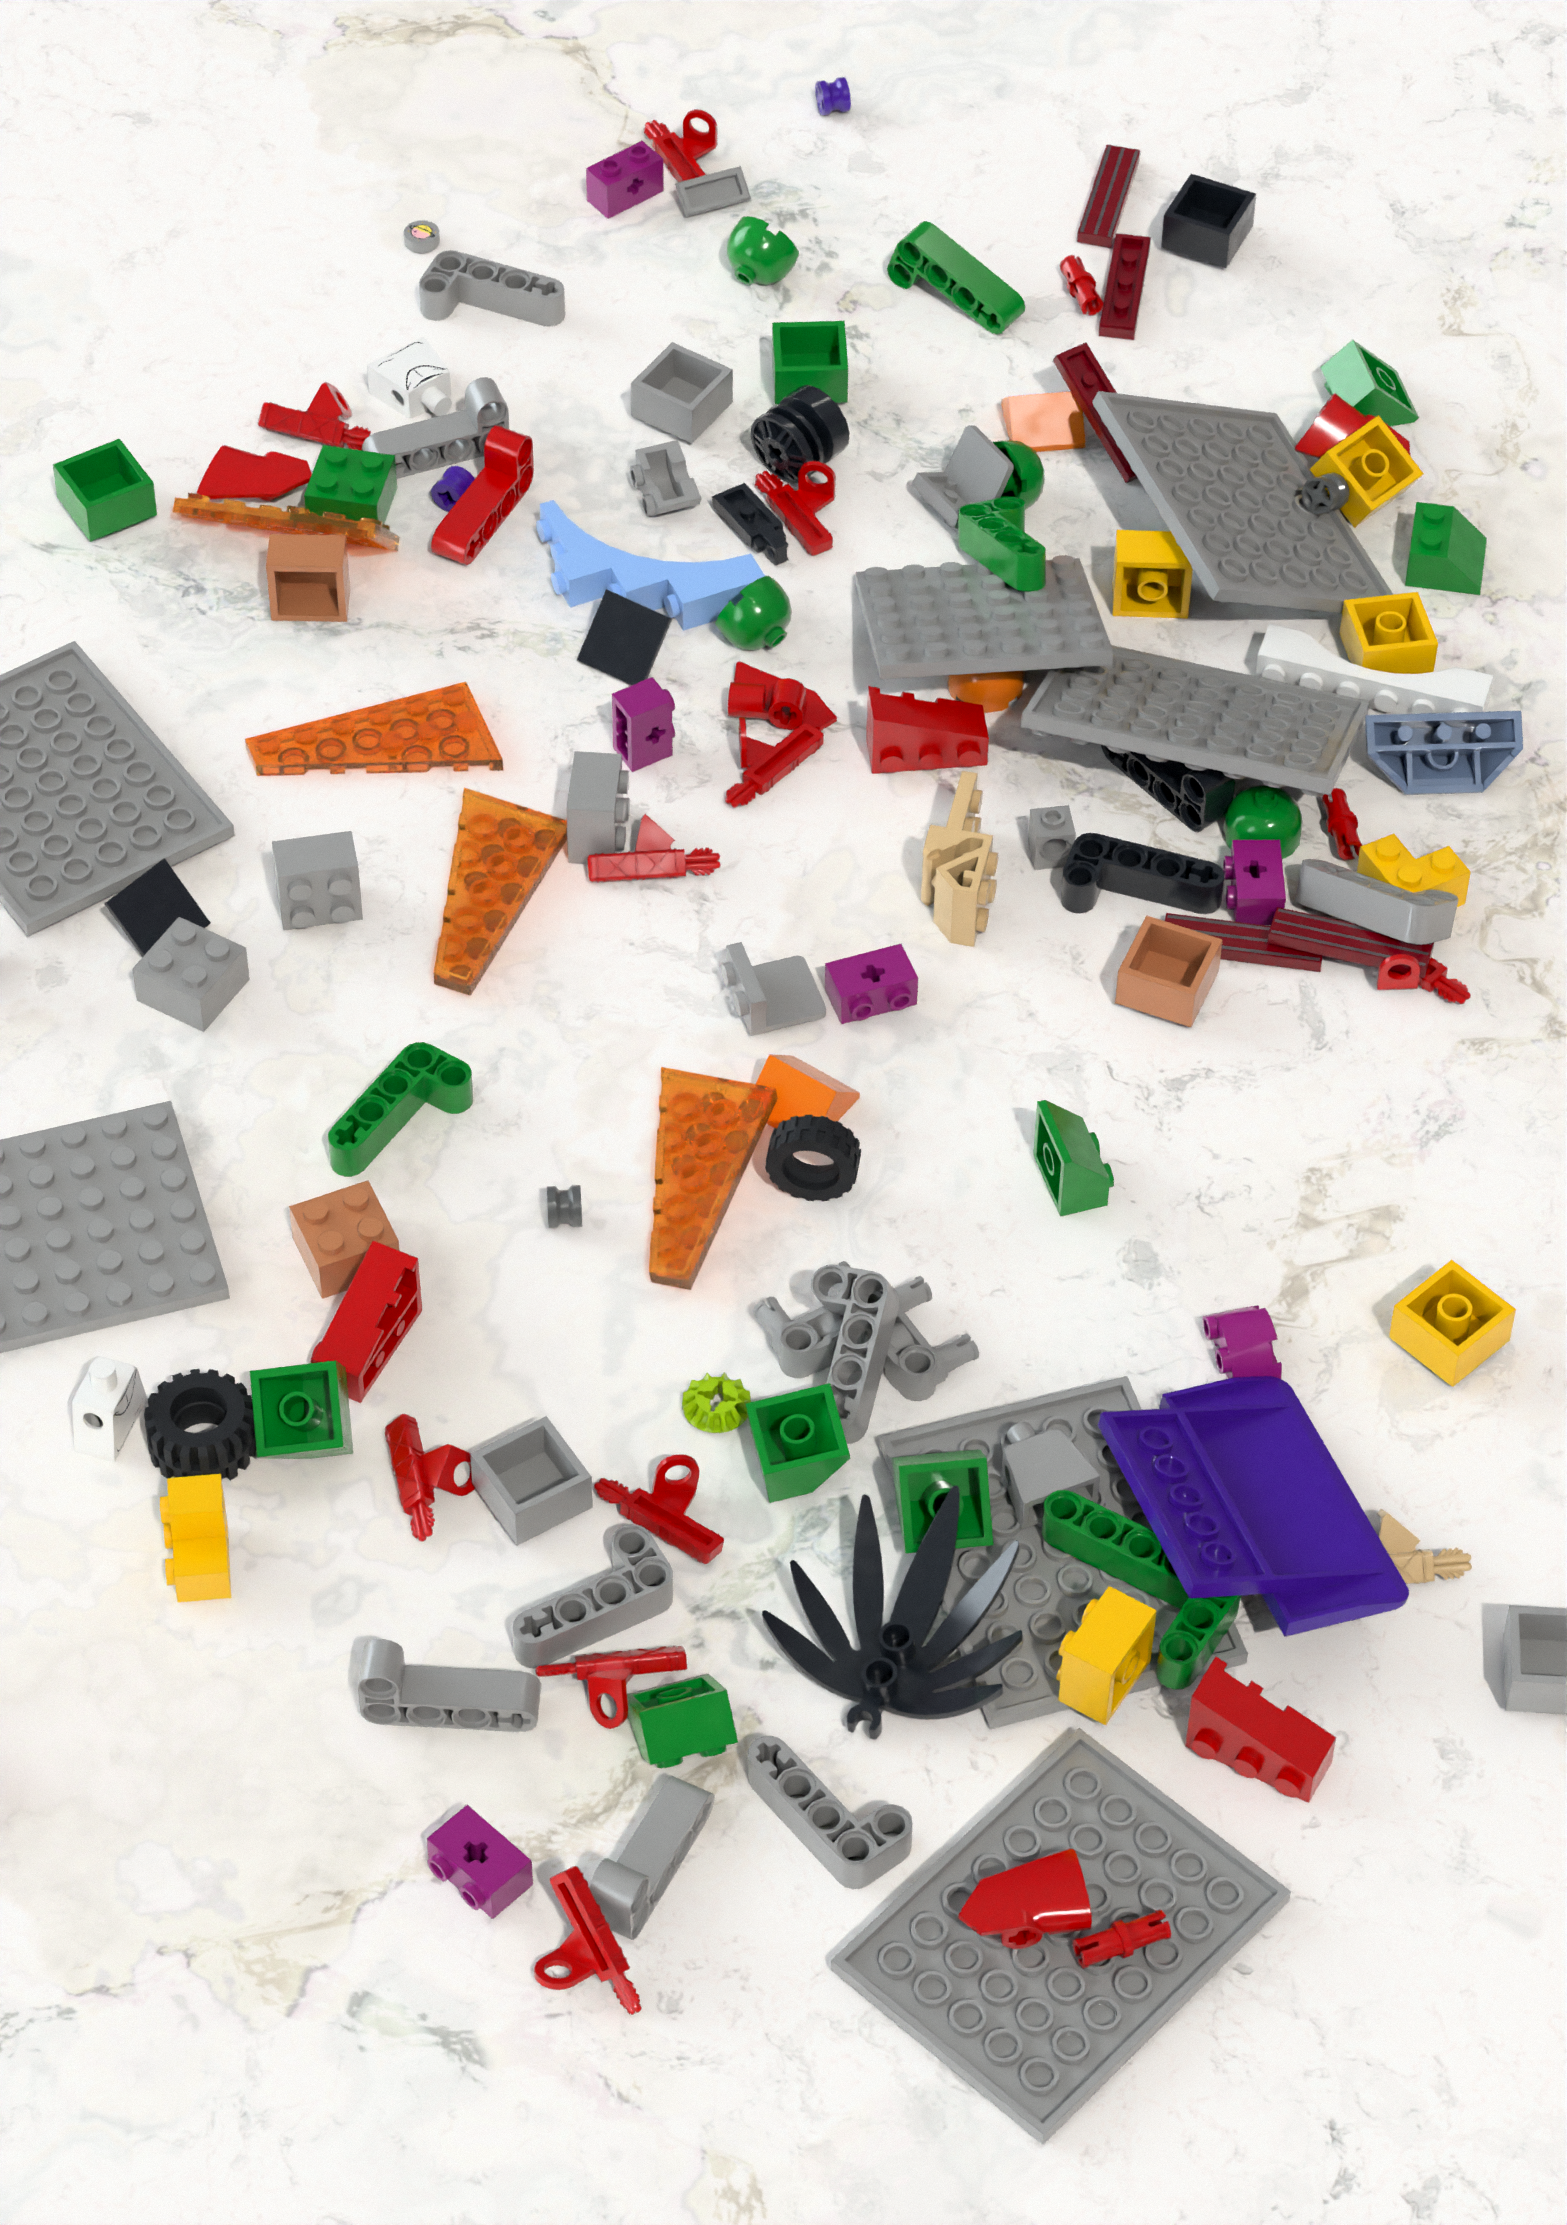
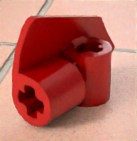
(1333, 425)
(249, 475)
(776, 699)
(1031, 1901)

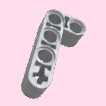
(489, 286)
(446, 437)
(1375, 904)
(848, 1355)
(544, 1632)
(443, 1695)
(779, 1773)
(639, 1878)

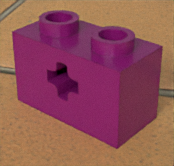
(624, 179)
(643, 724)
(1255, 880)
(871, 983)
(479, 1862)

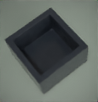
(1208, 220)

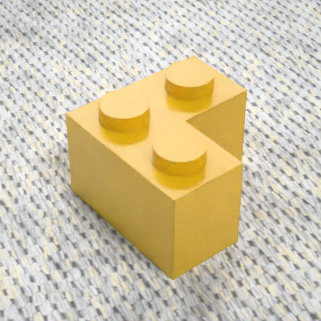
(1392, 863)
(199, 1538)

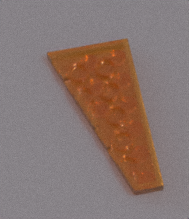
(294, 521)
(389, 737)
(493, 875)
(701, 1155)

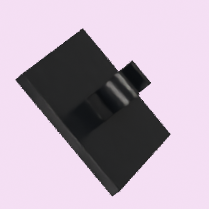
(624, 638)
(152, 905)

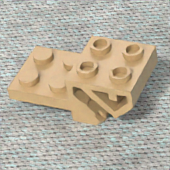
(959, 868)

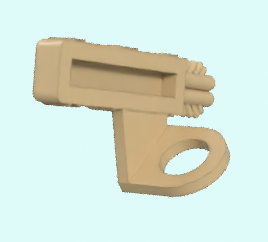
(1419, 1565)

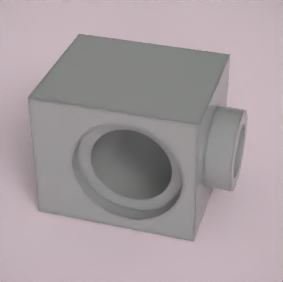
(1050, 836)

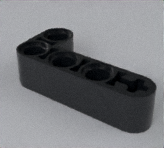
(1188, 794)
(1138, 872)

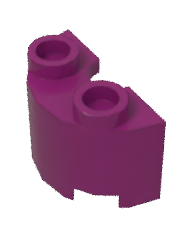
(1244, 1342)

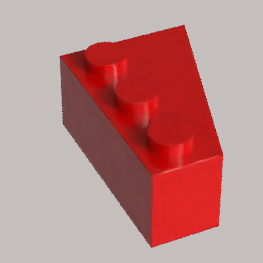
(923, 734)
(373, 1317)
(1256, 1736)

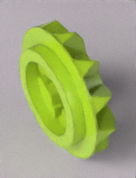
(729, 1412)

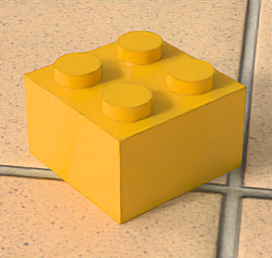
(1373, 467)
(1150, 575)
(1389, 634)
(1452, 1323)
(1106, 1654)

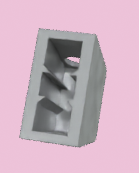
(1042, 1465)

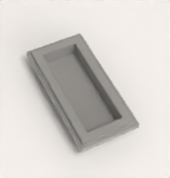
(713, 191)

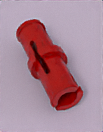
(1081, 285)
(1342, 824)
(1121, 1939)

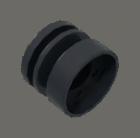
(798, 431)

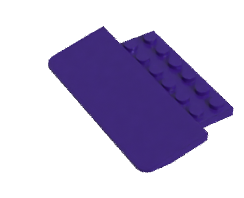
(1254, 1503)

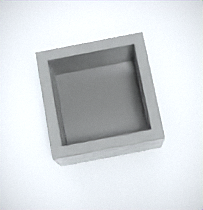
(682, 392)
(596, 805)
(317, 880)
(191, 974)
(531, 1480)
(1535, 1659)

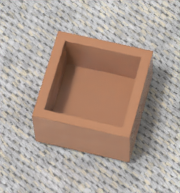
(308, 577)
(1168, 971)
(337, 1232)

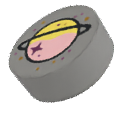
(421, 236)

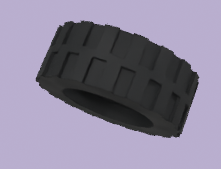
(815, 1135)

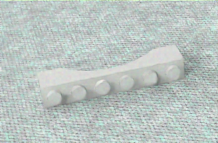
(1299, 660)

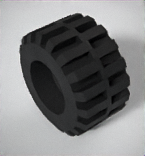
(194, 1401)

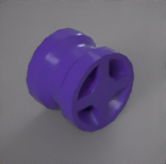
(833, 96)
(451, 487)

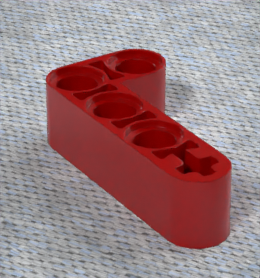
(488, 498)

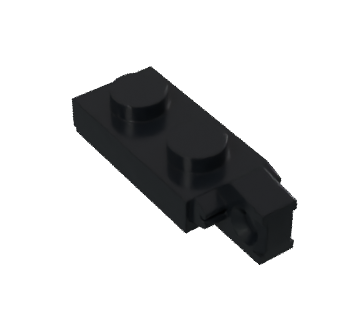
(753, 521)

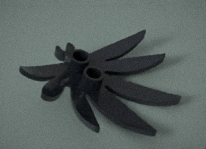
(891, 1663)

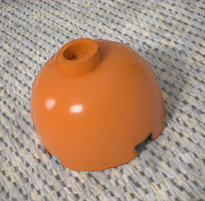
(987, 689)

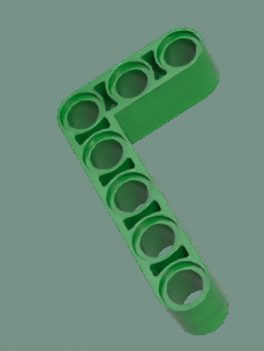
(1077, 1529)

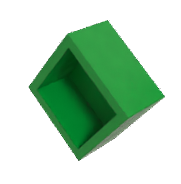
(810, 355)
(352, 483)
(105, 489)

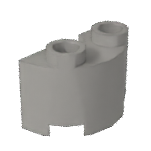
(663, 479)

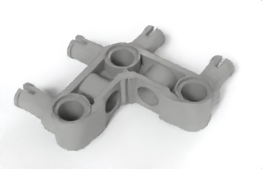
(910, 1363)

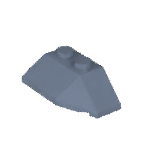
(1444, 749)

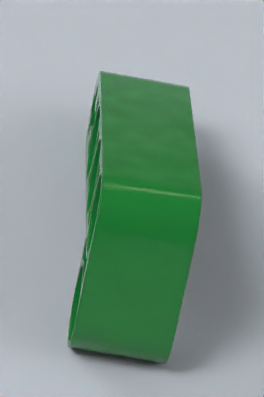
(957, 275)
(997, 539)
(412, 1079)

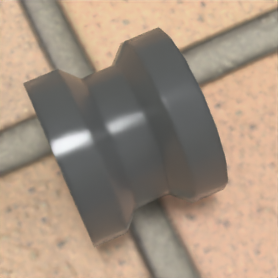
(1316, 496)
(564, 1206)

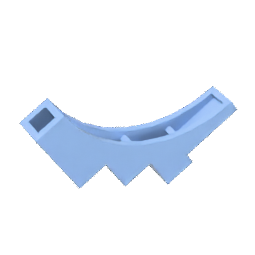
(687, 590)

